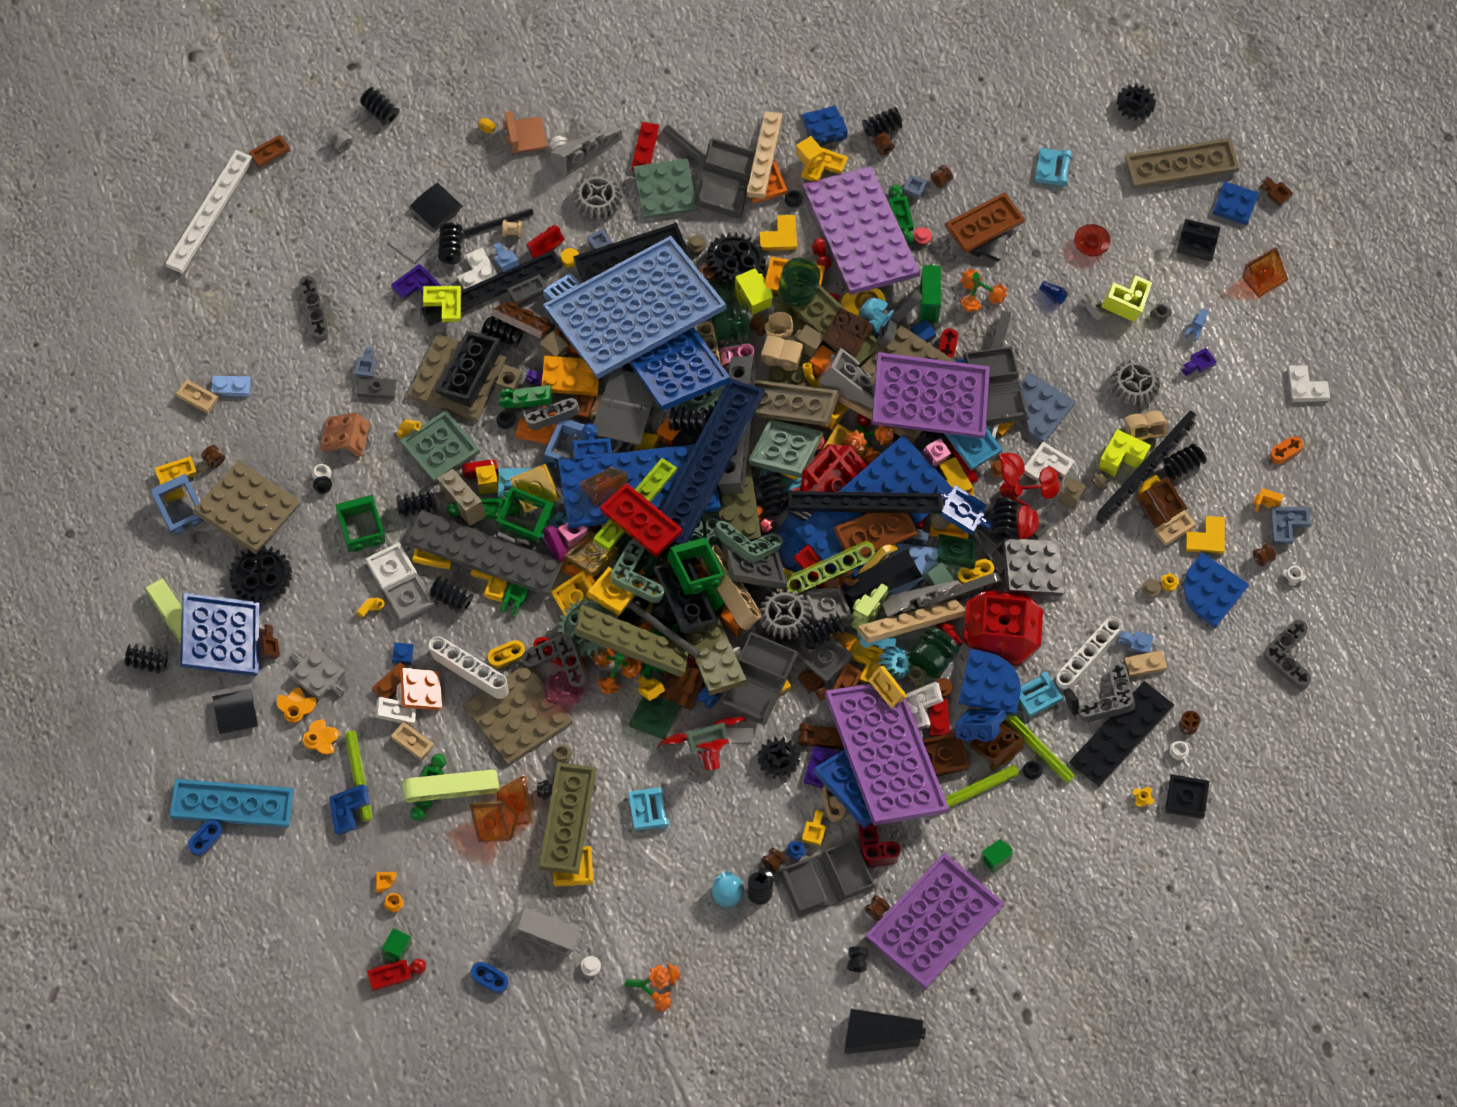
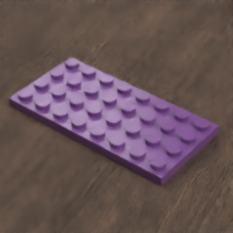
(861, 230)
(886, 755)

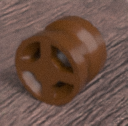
(883, 144)
(941, 176)
(758, 324)
(212, 456)
(1264, 555)
(1192, 719)
(773, 860)
(877, 907)

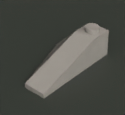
(578, 152)
(848, 379)
(920, 598)

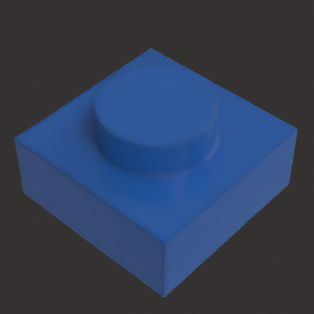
(403, 653)

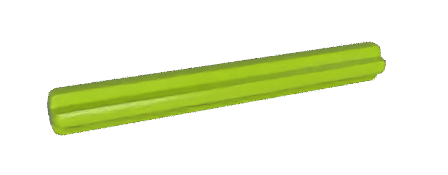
(1039, 748)
(357, 770)
(982, 785)

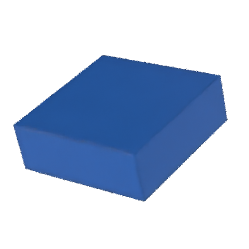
(924, 331)

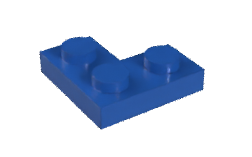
(343, 806)

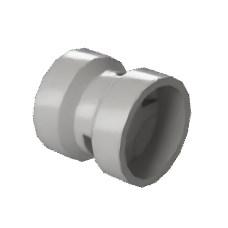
(341, 141)

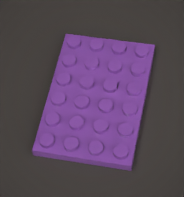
(930, 395)
(934, 920)

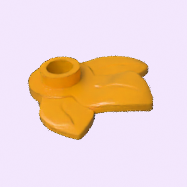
(296, 703)
(323, 737)

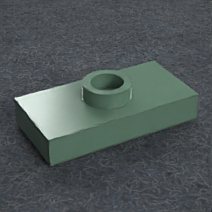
(705, 734)

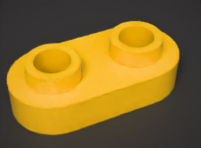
(976, 572)
(505, 653)

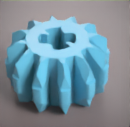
(895, 662)

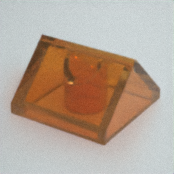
(1265, 272)
(604, 484)
(517, 797)
(493, 821)

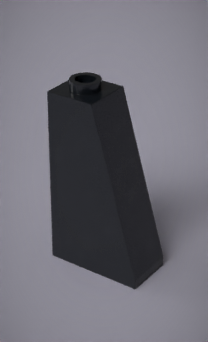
(892, 573)
(880, 1031)

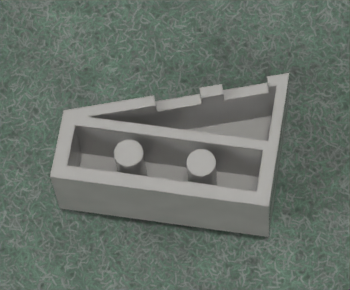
(544, 930)

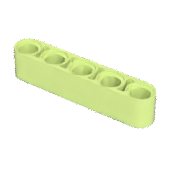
(166, 605)
(450, 786)

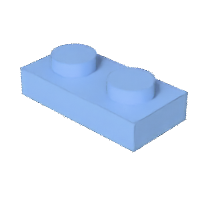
(231, 385)

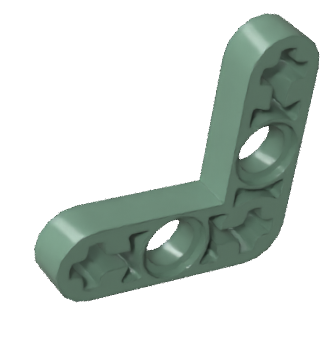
(745, 548)
(630, 576)

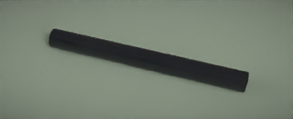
(497, 222)

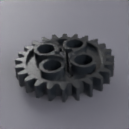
(734, 256)
(279, 571)

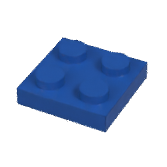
(1235, 203)

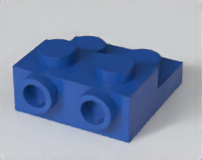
(825, 125)
(979, 724)

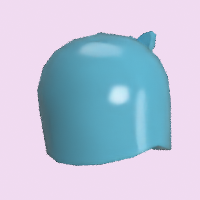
(872, 312)
(727, 890)

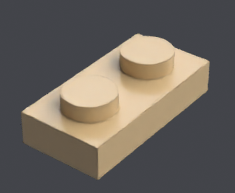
(197, 396)
(1175, 528)
(1145, 664)
(412, 741)

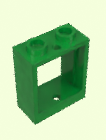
(931, 293)
(508, 498)
(357, 507)
(690, 550)

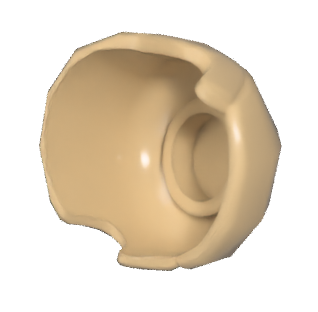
(779, 325)

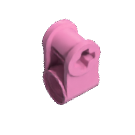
(734, 351)

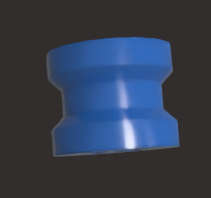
(709, 701)

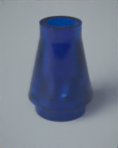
(1053, 292)

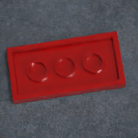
(641, 519)

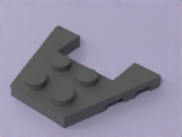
(991, 545)

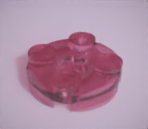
(556, 696)

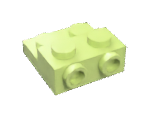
(869, 607)

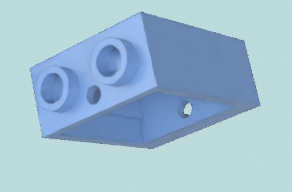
(566, 427)
(168, 487)

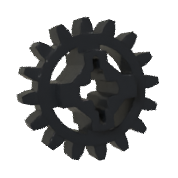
(1136, 101)
(787, 760)

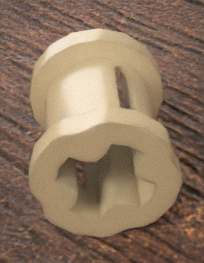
(505, 231)

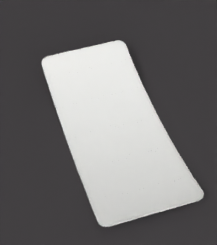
(740, 735)

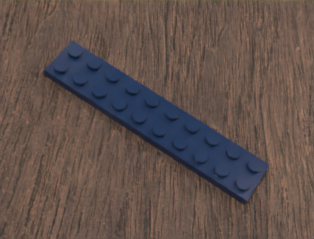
(711, 456)

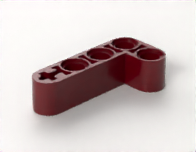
(878, 848)

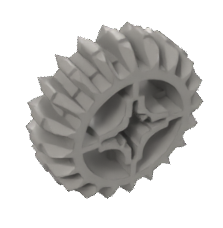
(596, 202)
(1139, 374)
(793, 602)

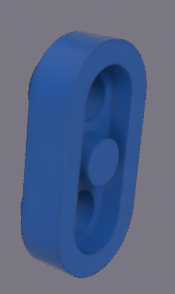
(205, 839)
(491, 976)

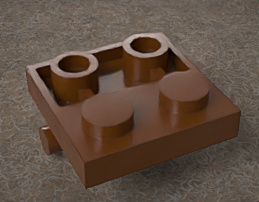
(848, 331)
(1161, 502)
(682, 689)
(1001, 749)

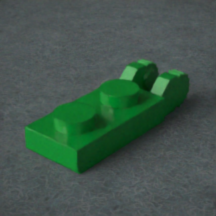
(525, 397)
(516, 594)

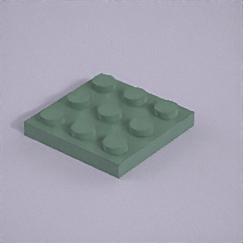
(665, 188)
(440, 446)
(785, 448)

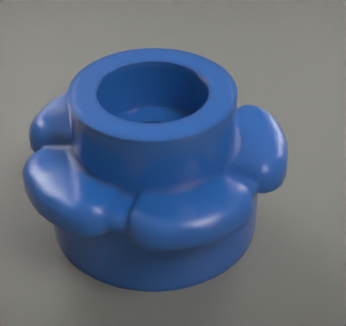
(796, 854)

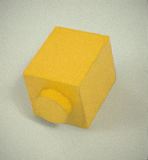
(809, 153)
(486, 479)

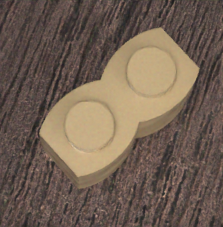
(782, 353)
(1147, 425)

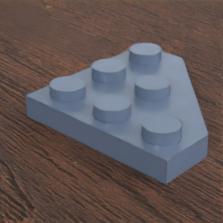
(1045, 407)

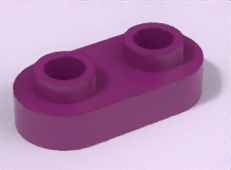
(554, 543)

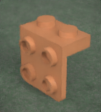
(524, 133)
(346, 432)

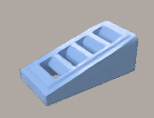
(548, 293)

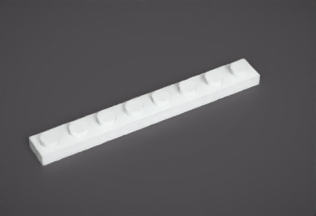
(209, 211)

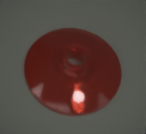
(1094, 234)

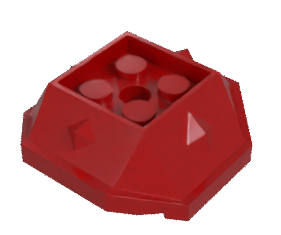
(832, 465)
(1011, 641)

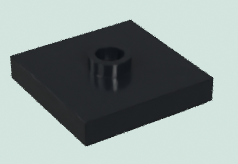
(1187, 796)

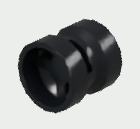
(857, 959)

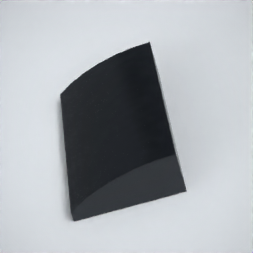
(469, 368)
(691, 610)

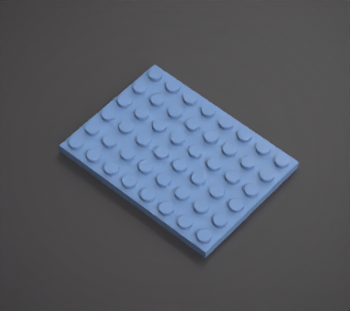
(634, 307)

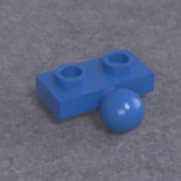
(591, 447)

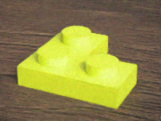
(446, 296)

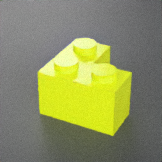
(752, 291)
(1127, 301)
(1122, 450)

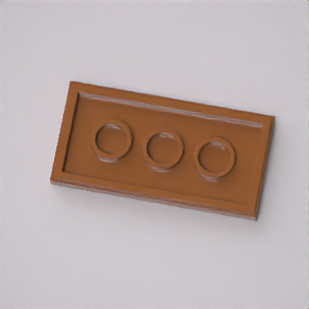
(984, 222)
(877, 529)

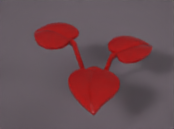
(1012, 468)
(712, 748)

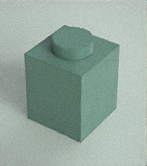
(937, 575)

